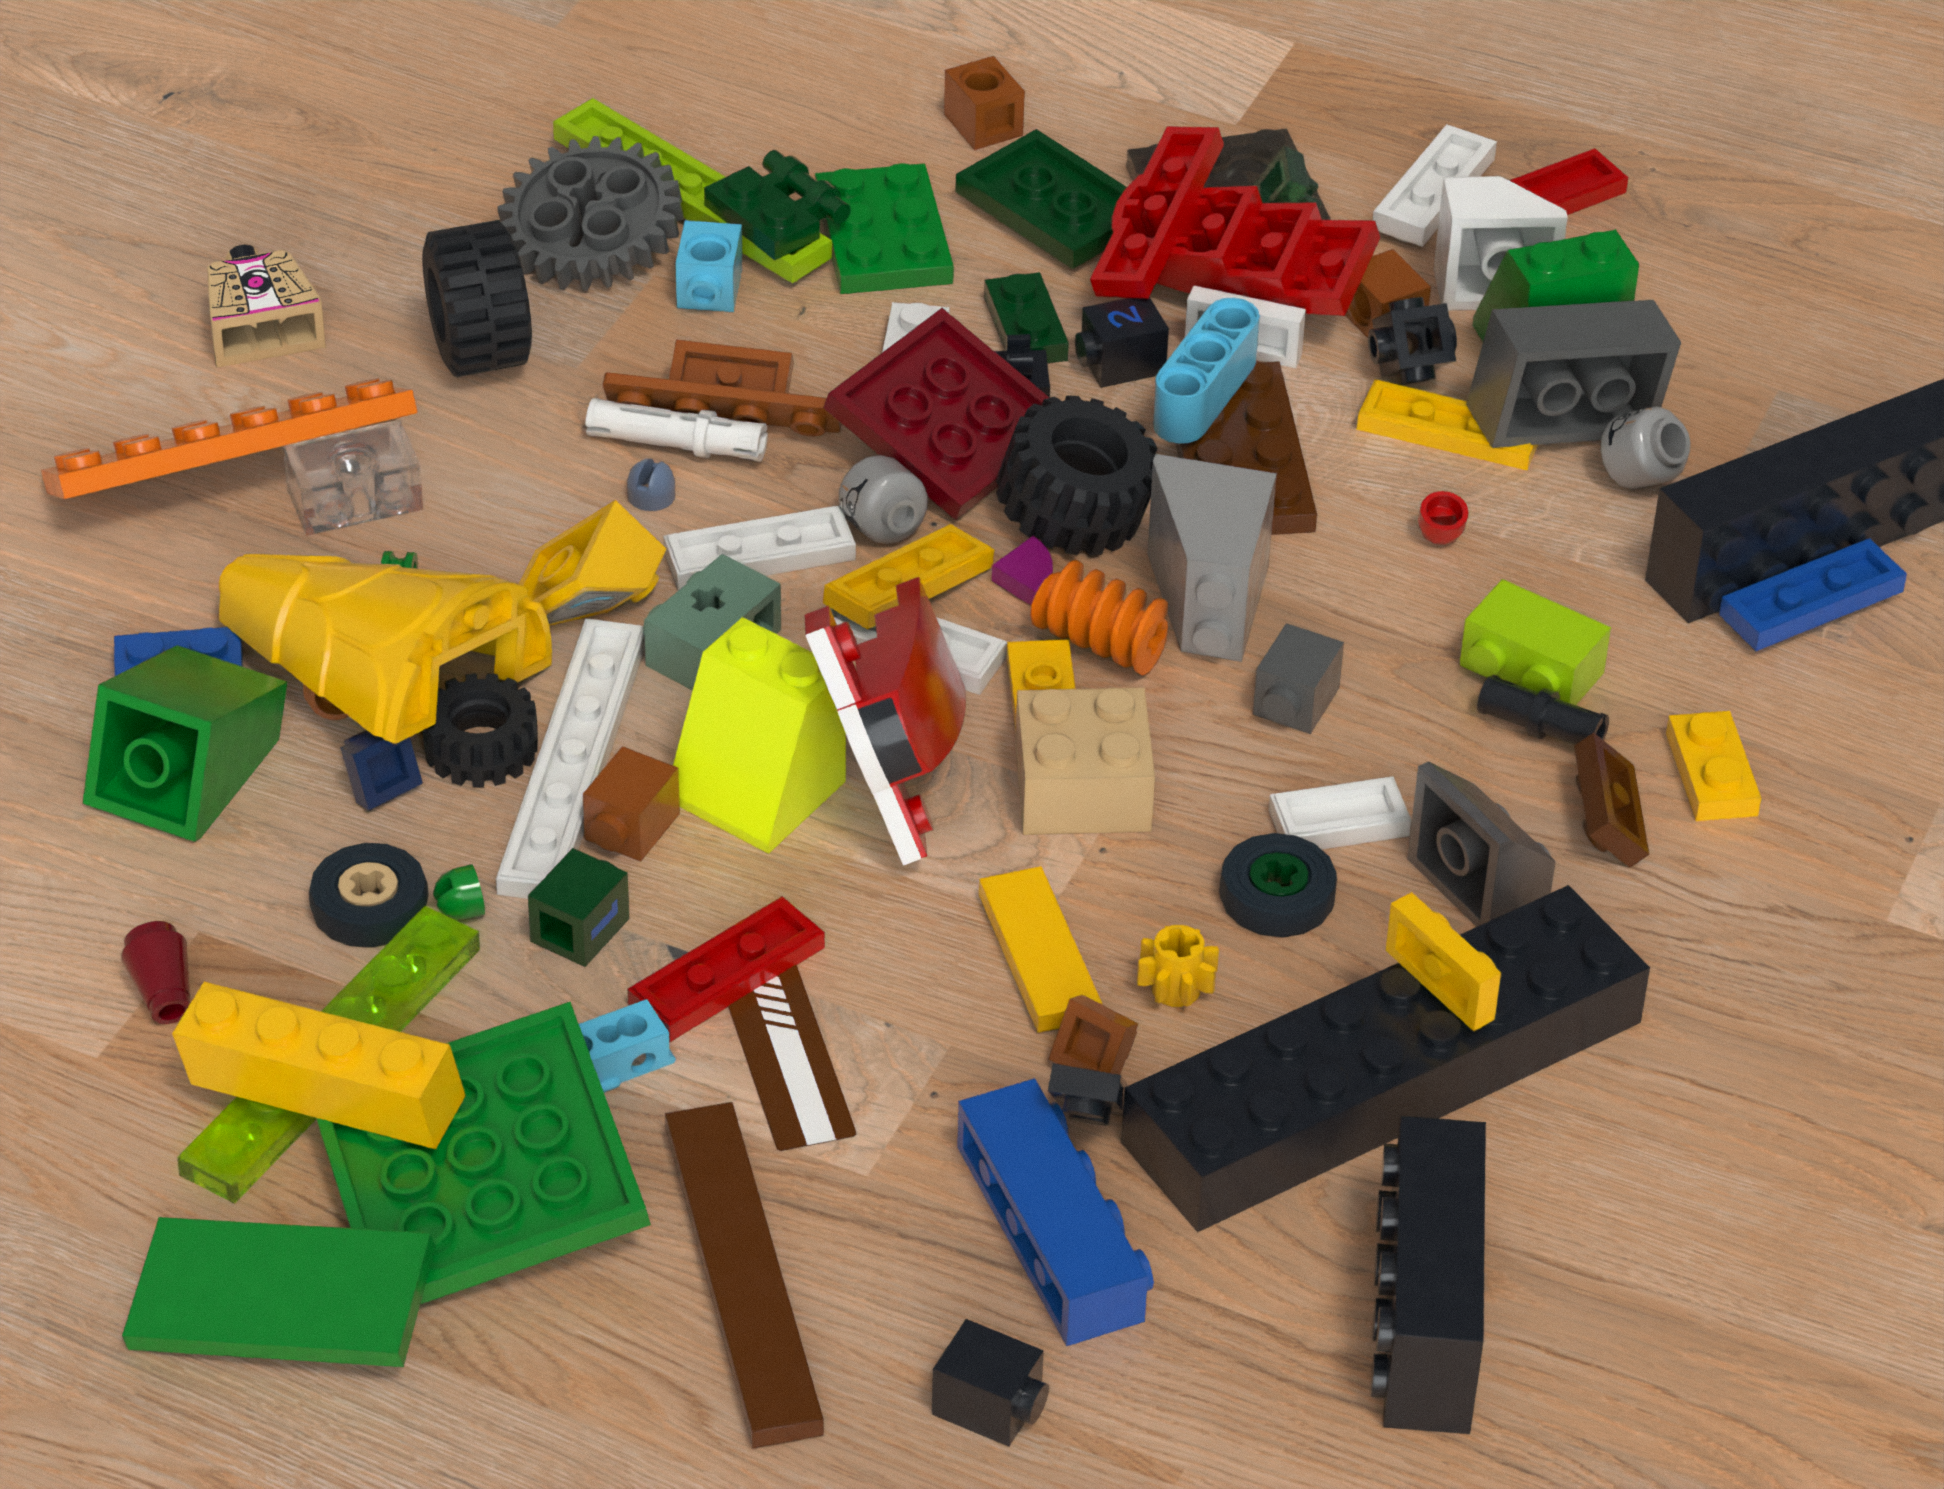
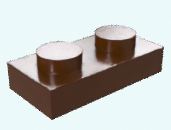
(1610, 801)

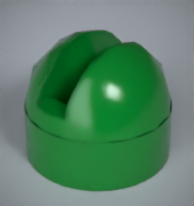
(459, 893)

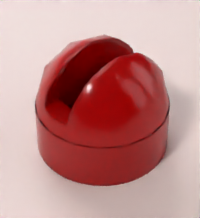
(1442, 517)

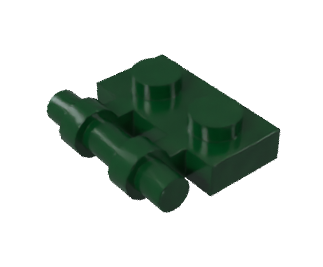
(766, 210)

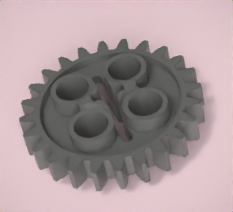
(592, 212)

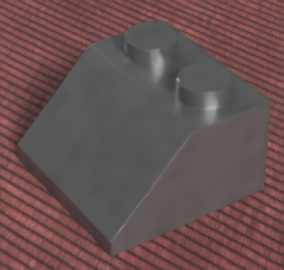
(1474, 848)

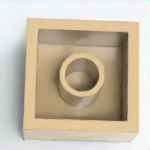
(1084, 761)

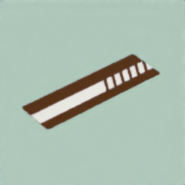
(791, 1064)

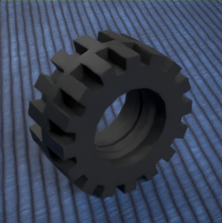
(488, 754)

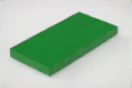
(280, 1291)

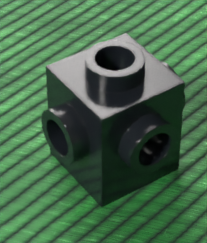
(1431, 337)

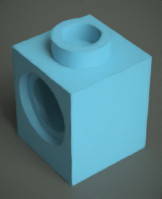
(709, 266)

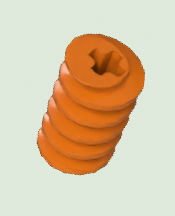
(1101, 618)

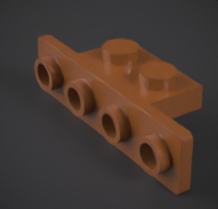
(732, 382)

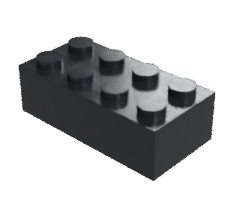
(1430, 1275)

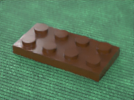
(1261, 435)

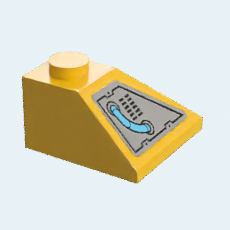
(594, 566)

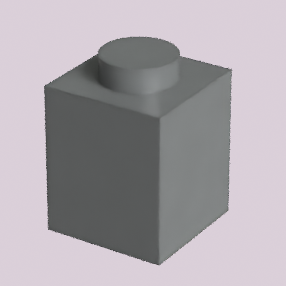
(1298, 678)

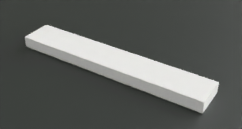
(572, 753)

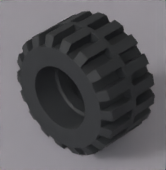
(477, 298)
(1077, 475)

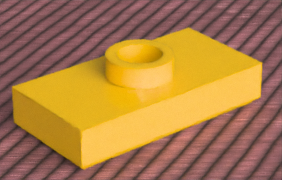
(1039, 667)

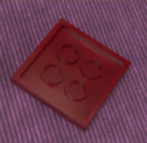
(938, 409)

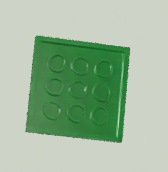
(518, 1173)

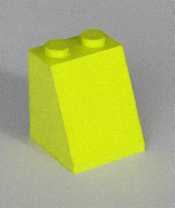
(759, 737)

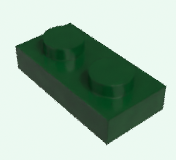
(1024, 306)

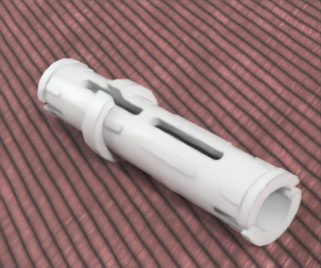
(699, 432)

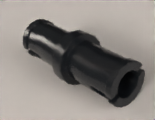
(1540, 711)

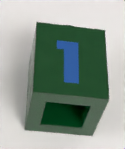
(578, 907)

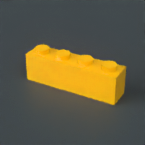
(319, 1064)

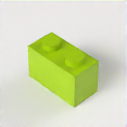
(1534, 643)

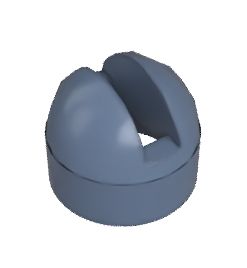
(661, 485)

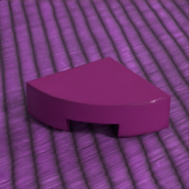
(1023, 569)

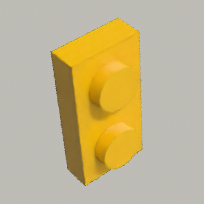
(1713, 766)
(1443, 961)

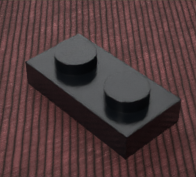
(1087, 1093)

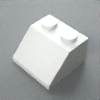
(1477, 227)

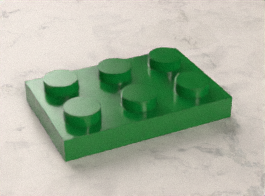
(891, 231)

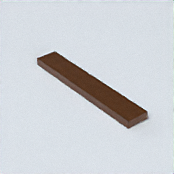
(744, 1276)

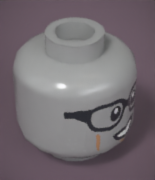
(1645, 447)
(883, 499)

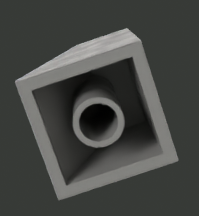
(1210, 550)

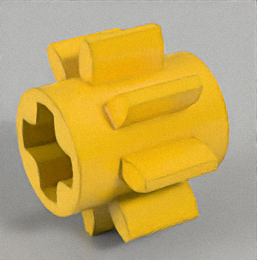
(1177, 965)

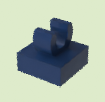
(379, 768)

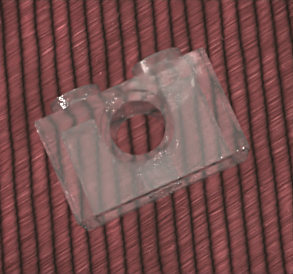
(353, 477)

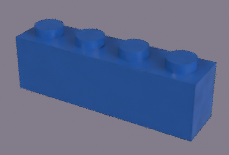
(1053, 1211)

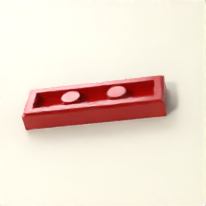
(729, 966)

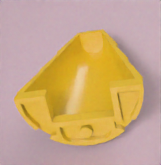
(379, 631)

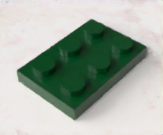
(1045, 196)

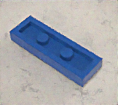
(1812, 594)

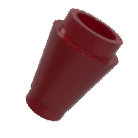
(159, 968)

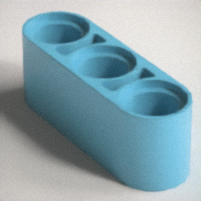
(1206, 370)

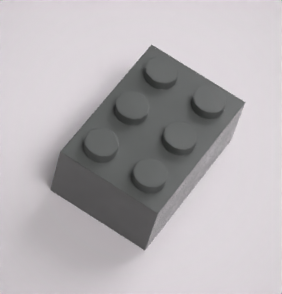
(1569, 370)

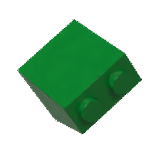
(1561, 273)
(180, 739)

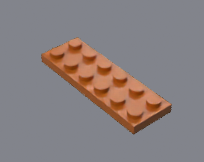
(207, 443)

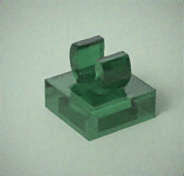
(1287, 180)

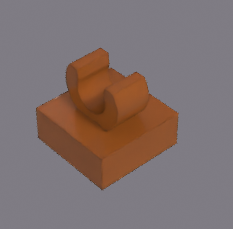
(1093, 1037)

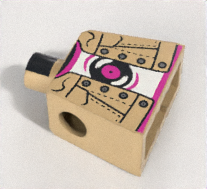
(262, 307)

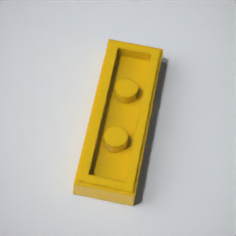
(1434, 423)
(938, 559)
(1036, 944)

